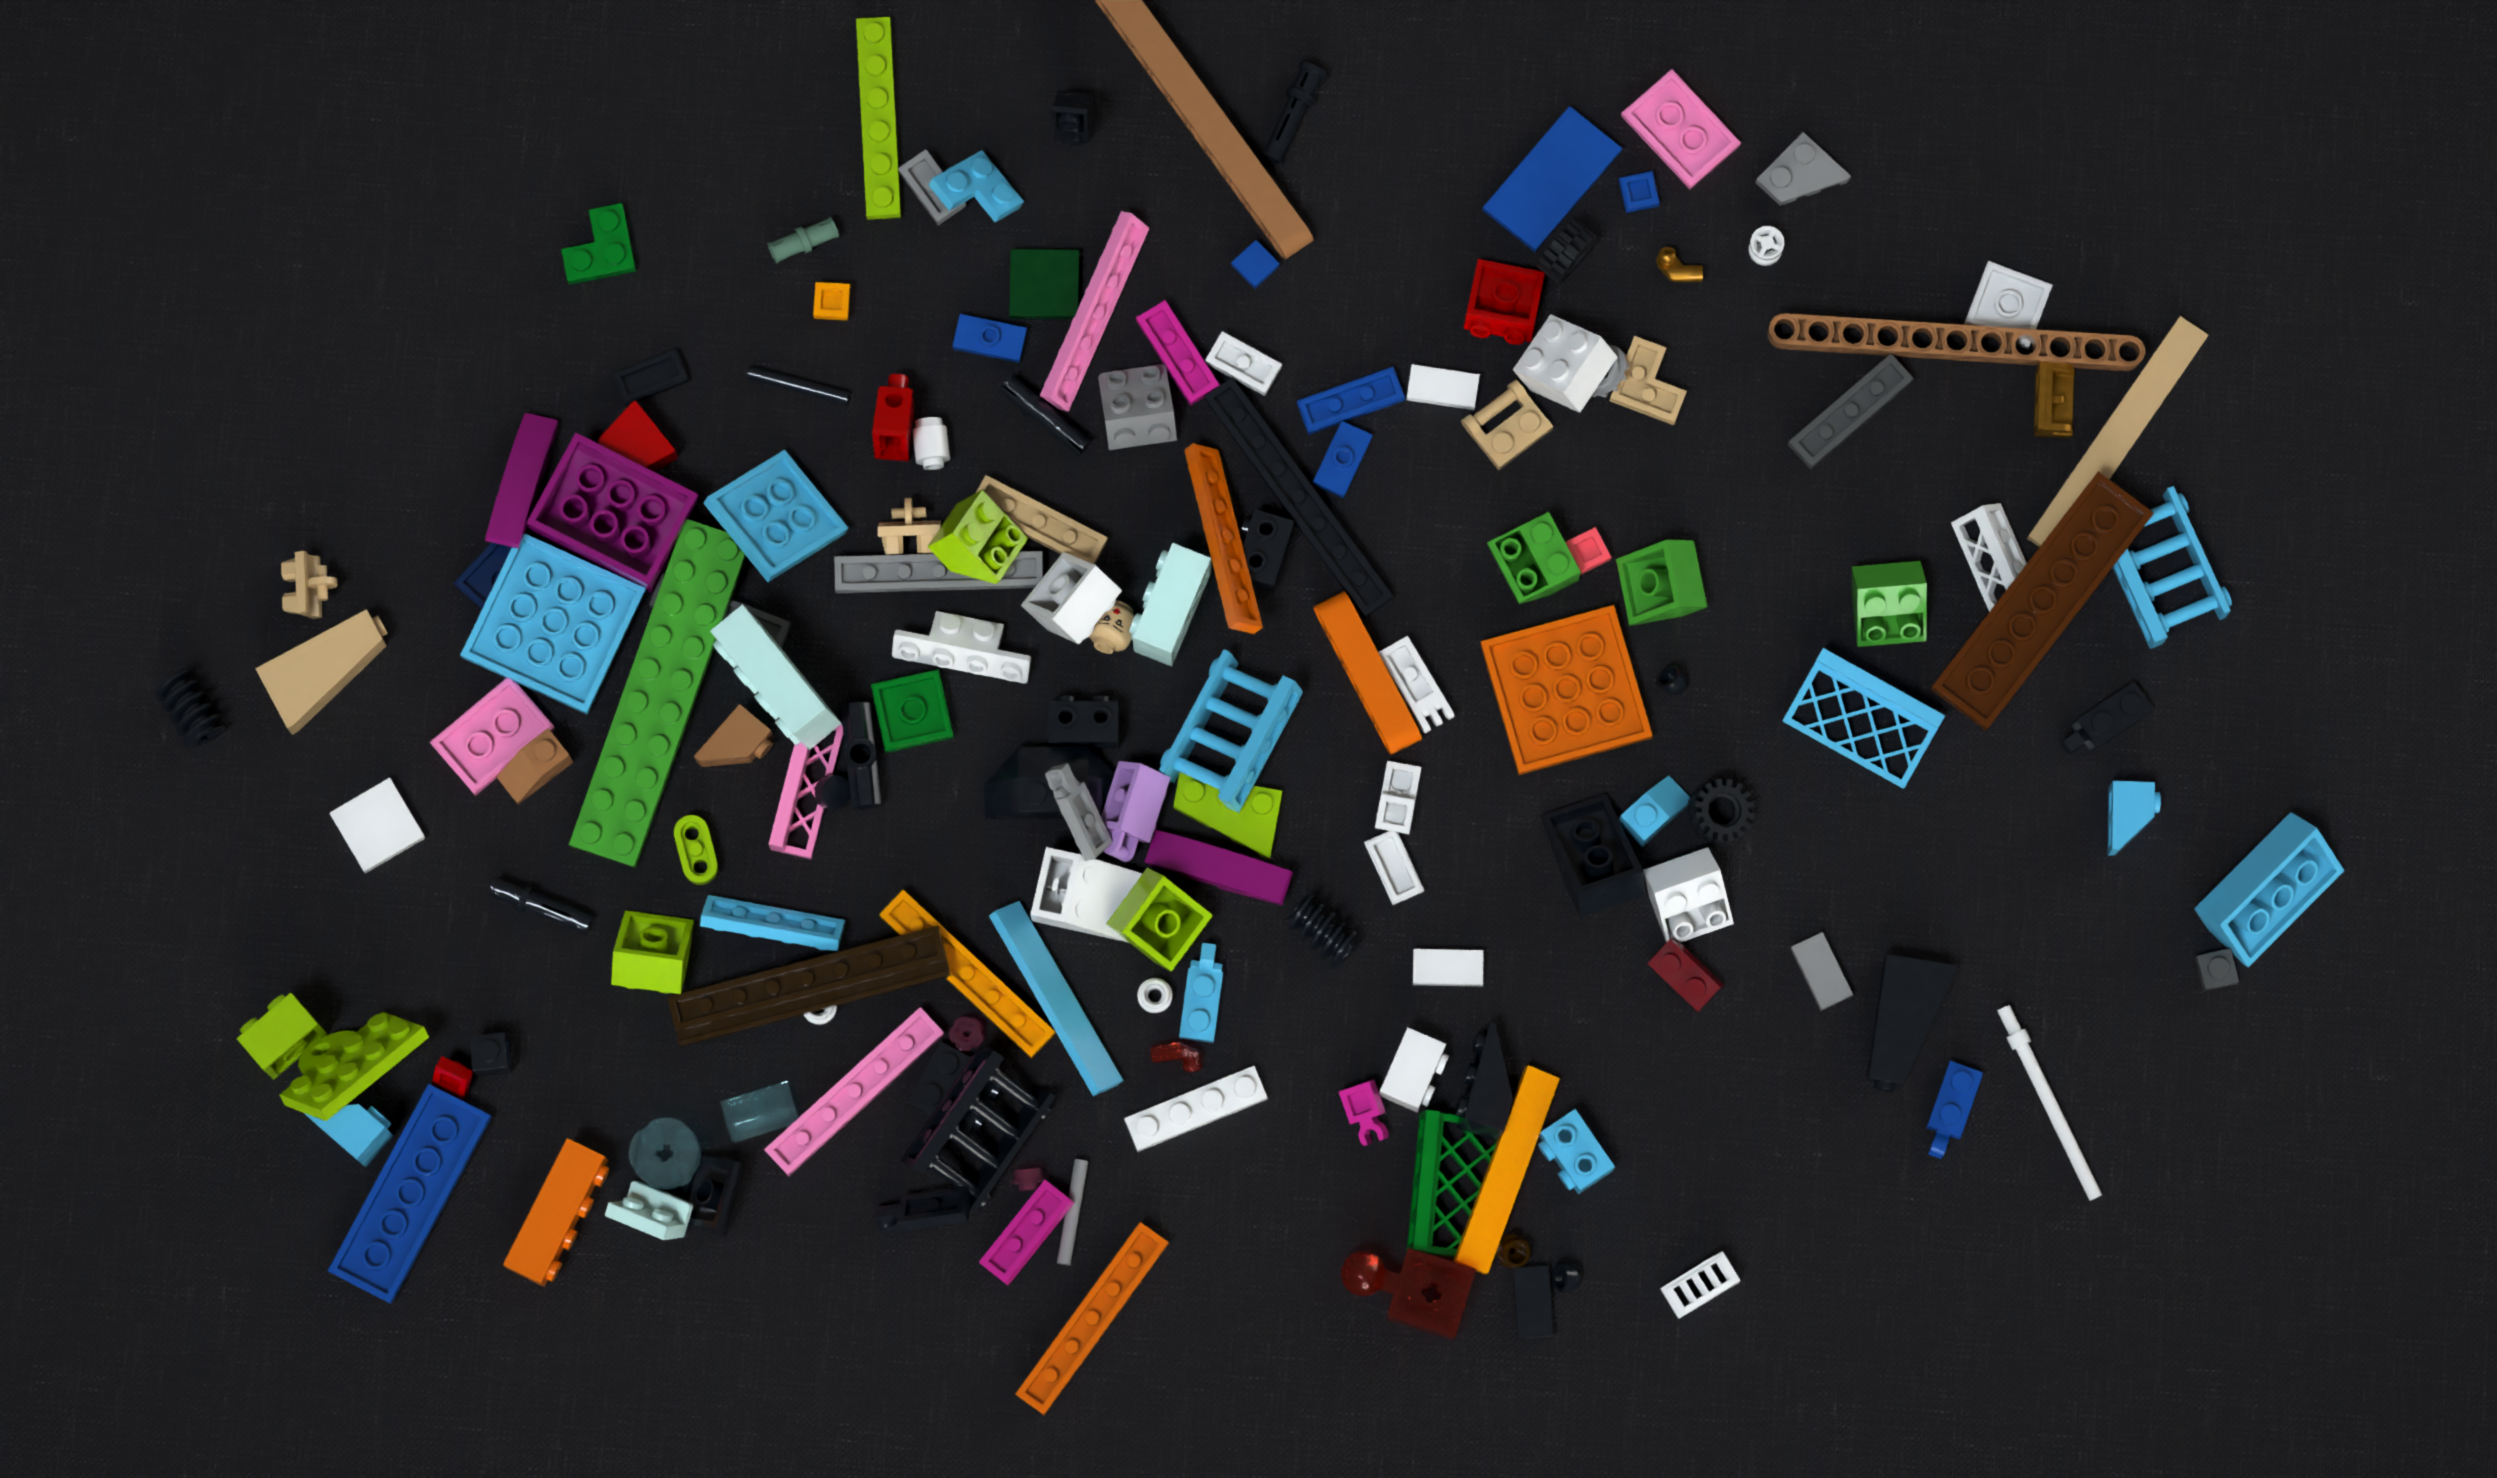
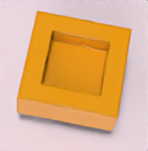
(831, 301)

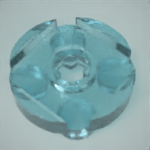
(653, 1138)

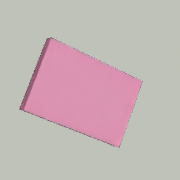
(1680, 129)
(490, 734)

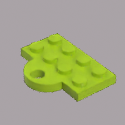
(349, 1062)

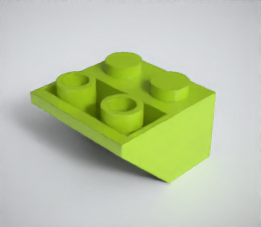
(978, 539)

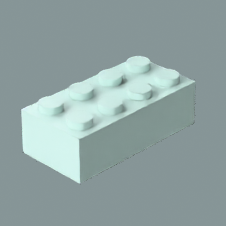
(774, 676)

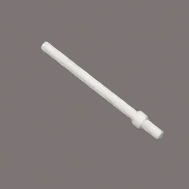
(2020, 1040)

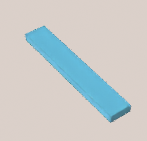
(1056, 998)

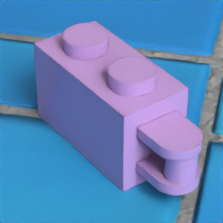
(1133, 807)

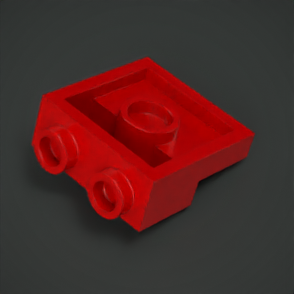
(1503, 301)

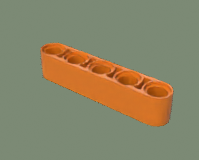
(1367, 673)

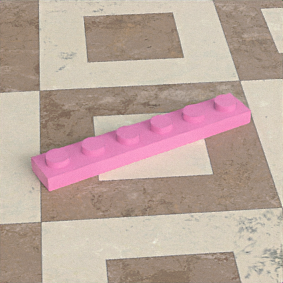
(1094, 311)
(854, 1091)

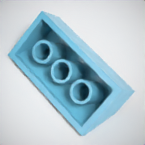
(2269, 888)

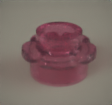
(965, 1024)
(1028, 1178)

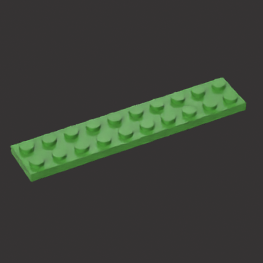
(659, 695)

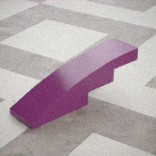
(521, 480)
(1218, 867)

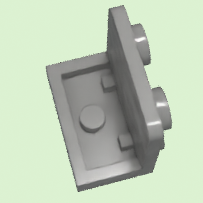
(1137, 407)

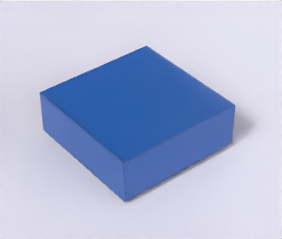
(1639, 192)
(1255, 264)

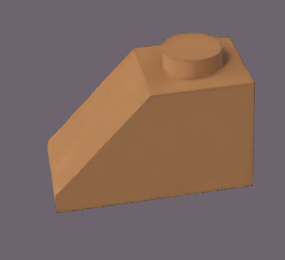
(736, 741)
(534, 766)

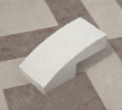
(1398, 797)

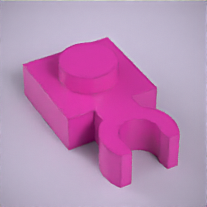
(1363, 1105)

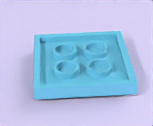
(776, 515)

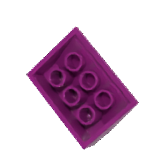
(612, 512)

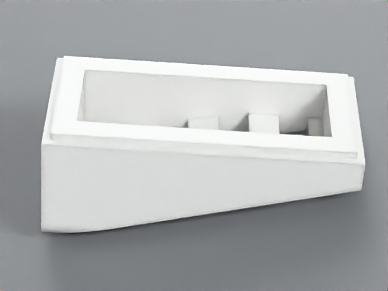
(1726, 1269)

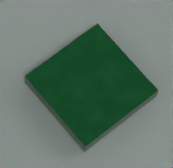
(1044, 284)

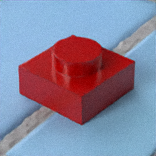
(452, 1077)

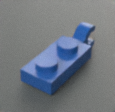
(1952, 1106)

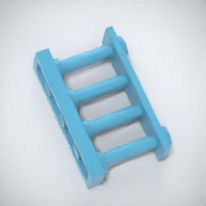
(2141, 594)
(1250, 757)

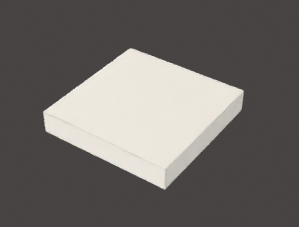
(2008, 300)
(377, 825)

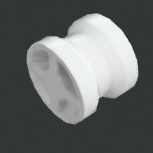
(1768, 238)

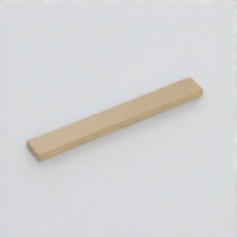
(2126, 421)

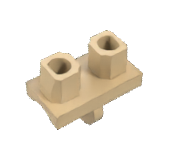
(893, 532)
(311, 585)

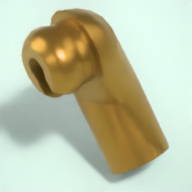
(1675, 270)

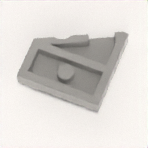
(1801, 172)

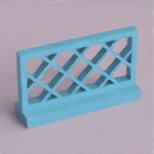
(1881, 693)

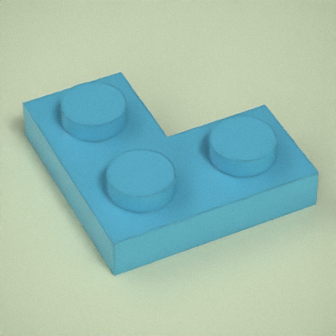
(977, 179)

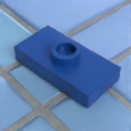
(989, 338)
(1342, 459)

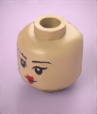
(1112, 629)

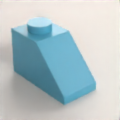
(1654, 811)
(2129, 811)

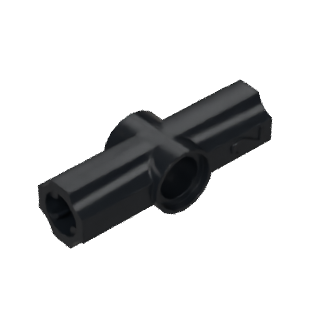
(858, 734)

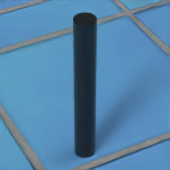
(798, 385)

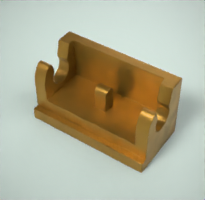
(2053, 400)

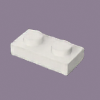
(1243, 363)

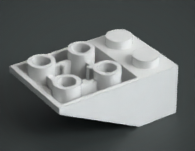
(1080, 893)

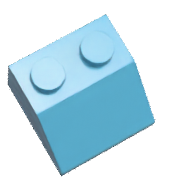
(357, 1131)

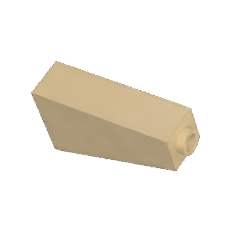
(321, 667)

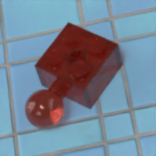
(1366, 1274)

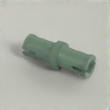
(803, 240)

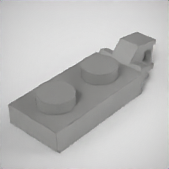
(1079, 811)

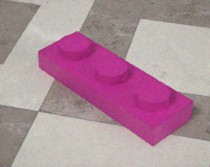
(1177, 352)
(1026, 1232)

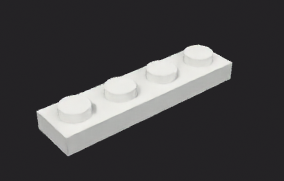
(1195, 1108)

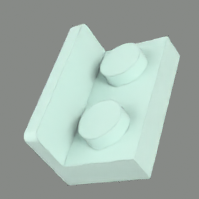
(652, 1211)

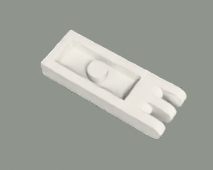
(1415, 683)

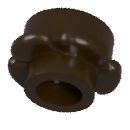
(1518, 1257)

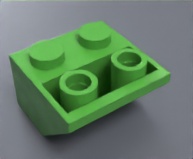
(1535, 559)
(1889, 603)

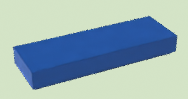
(1350, 400)

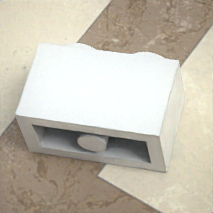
(1413, 1070)

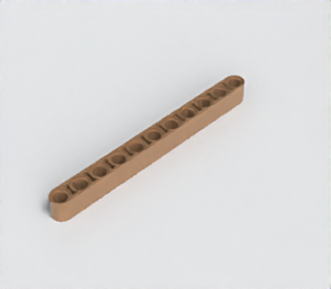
(1208, 125)
(1939, 348)

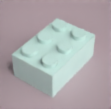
(1170, 603)

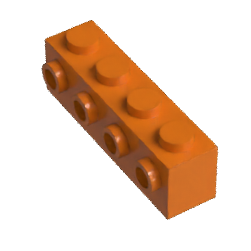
(556, 1212)

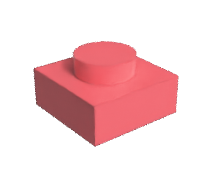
(1588, 550)

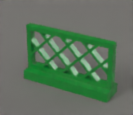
(1425, 1182)

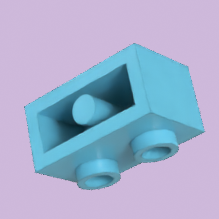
(1575, 1152)

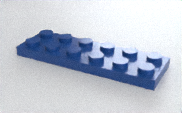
(409, 1194)

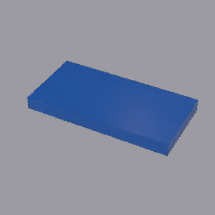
(1552, 179)

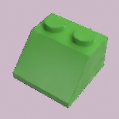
(1661, 582)

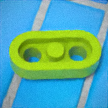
(695, 850)

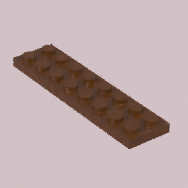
(2042, 601)

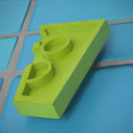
(1250, 827)

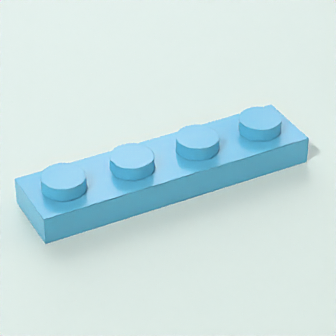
(772, 923)

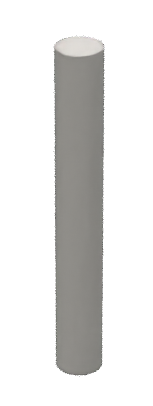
(1072, 1216)

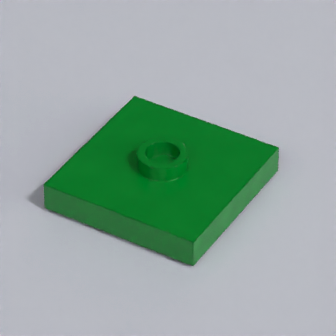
(912, 711)

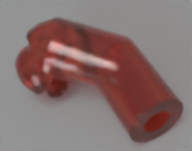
(1178, 1051)

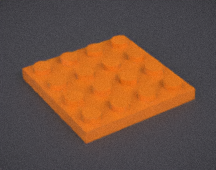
(1566, 690)

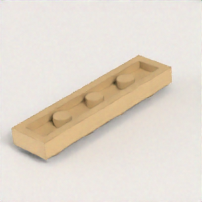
(1044, 523)

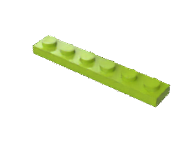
(878, 118)

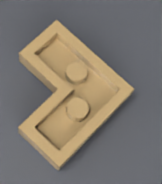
(1641, 389)

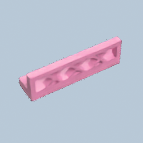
(792, 792)

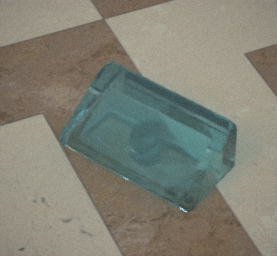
(759, 1111)

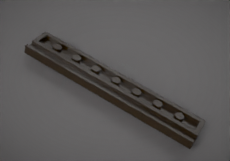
(809, 986)

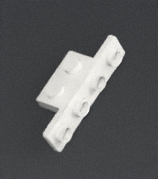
(963, 646)

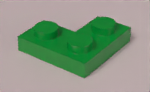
(610, 252)

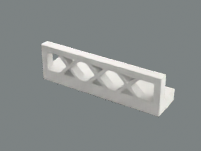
(2000, 543)

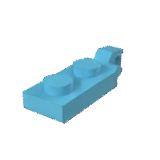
(1202, 997)

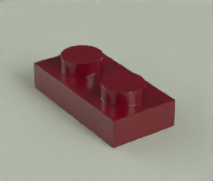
(1685, 974)

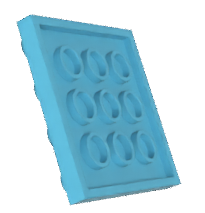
(553, 623)

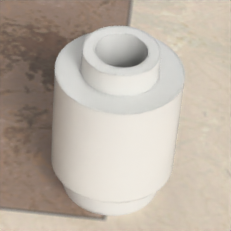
(931, 443)

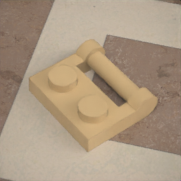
(1513, 434)

